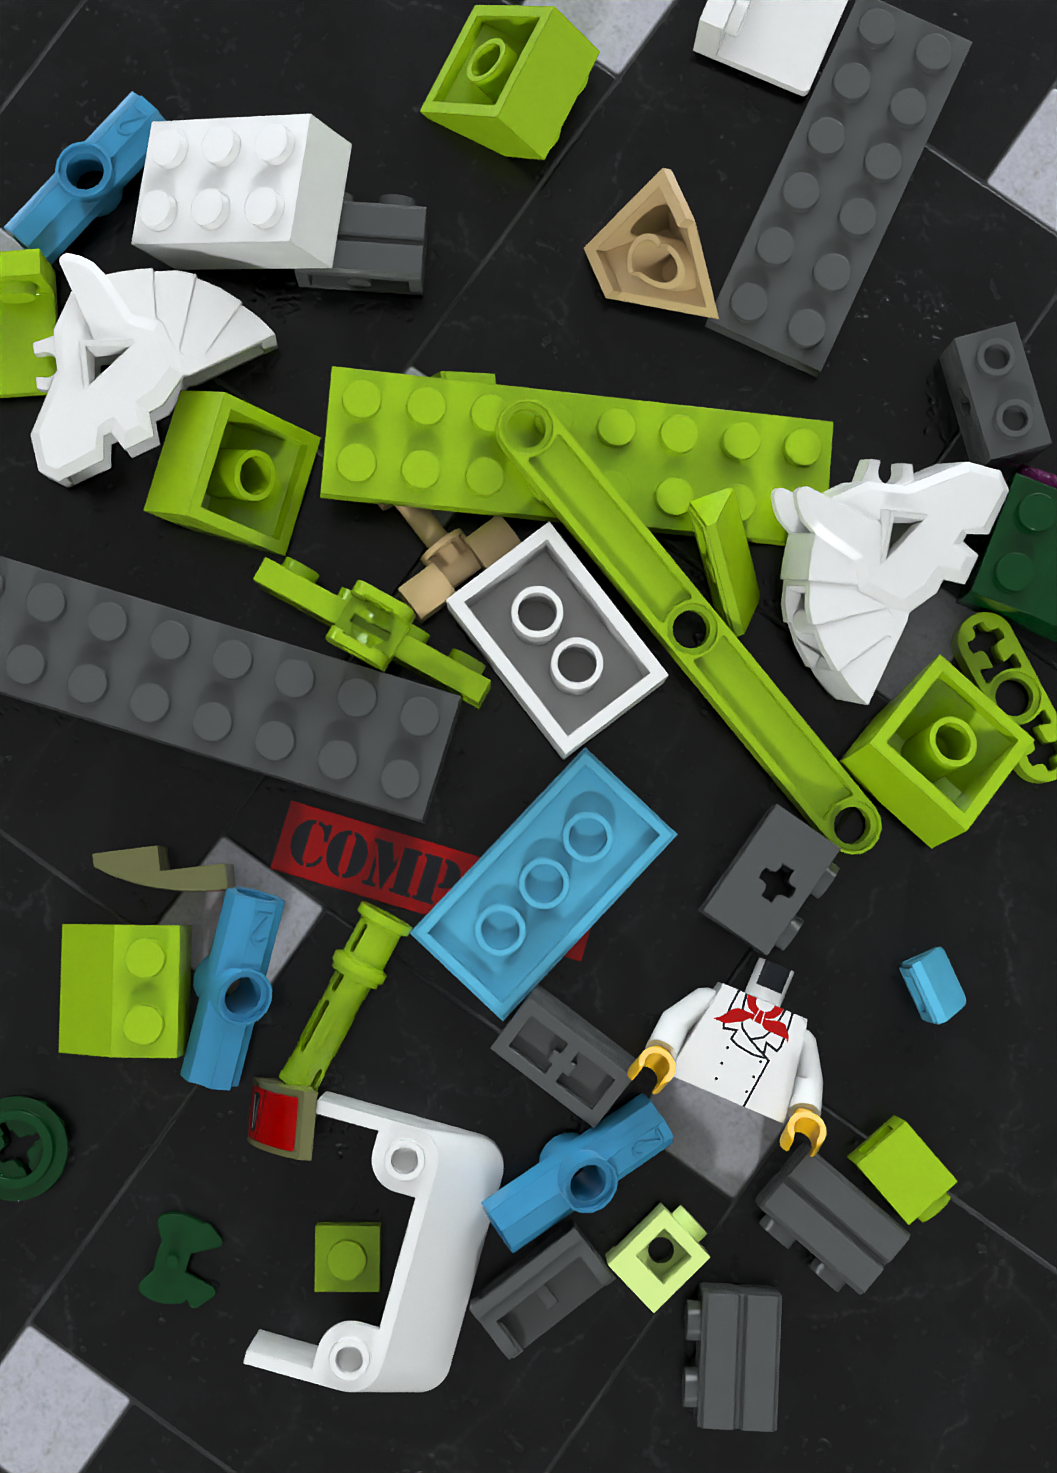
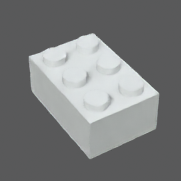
(242, 193)
(556, 640)

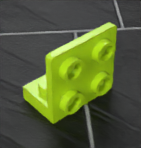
(26, 317)

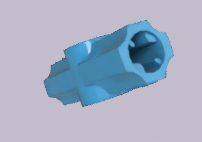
(60, 209)
(224, 1023)
(549, 1189)

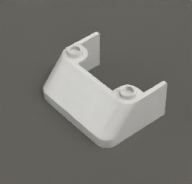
(436, 1268)

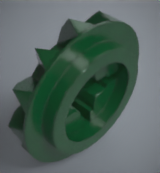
(46, 1158)

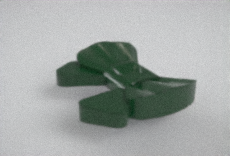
(168, 1279)

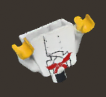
(743, 1051)

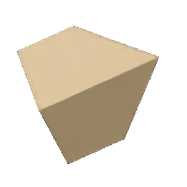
(654, 252)

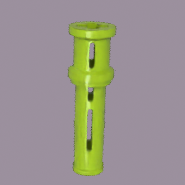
(356, 972)

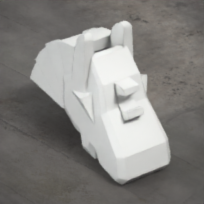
(160, 339)
(871, 557)

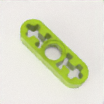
(1023, 673)

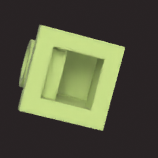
(654, 1278)

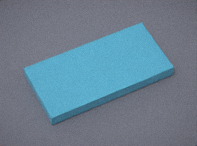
(543, 884)

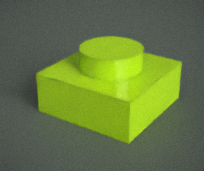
(348, 1256)

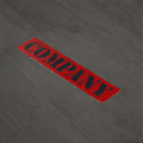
(372, 861)

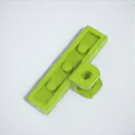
(374, 628)

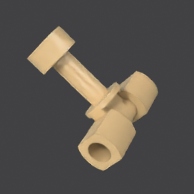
(449, 558)

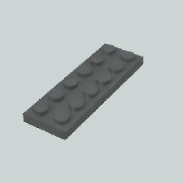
(838, 184)

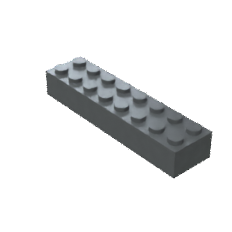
(222, 691)

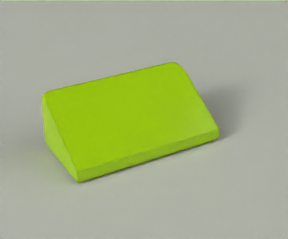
(726, 558)

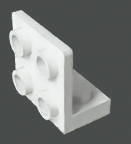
(770, 38)

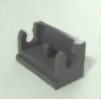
(565, 1055)
(540, 1289)

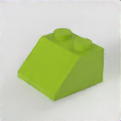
(512, 79)
(232, 471)
(937, 753)
(125, 990)

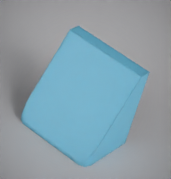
(933, 985)

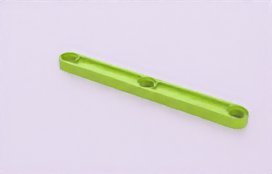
(662, 591)

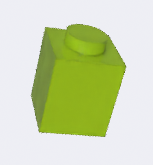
(903, 1171)

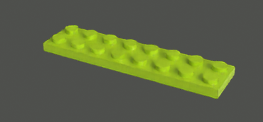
(438, 450)

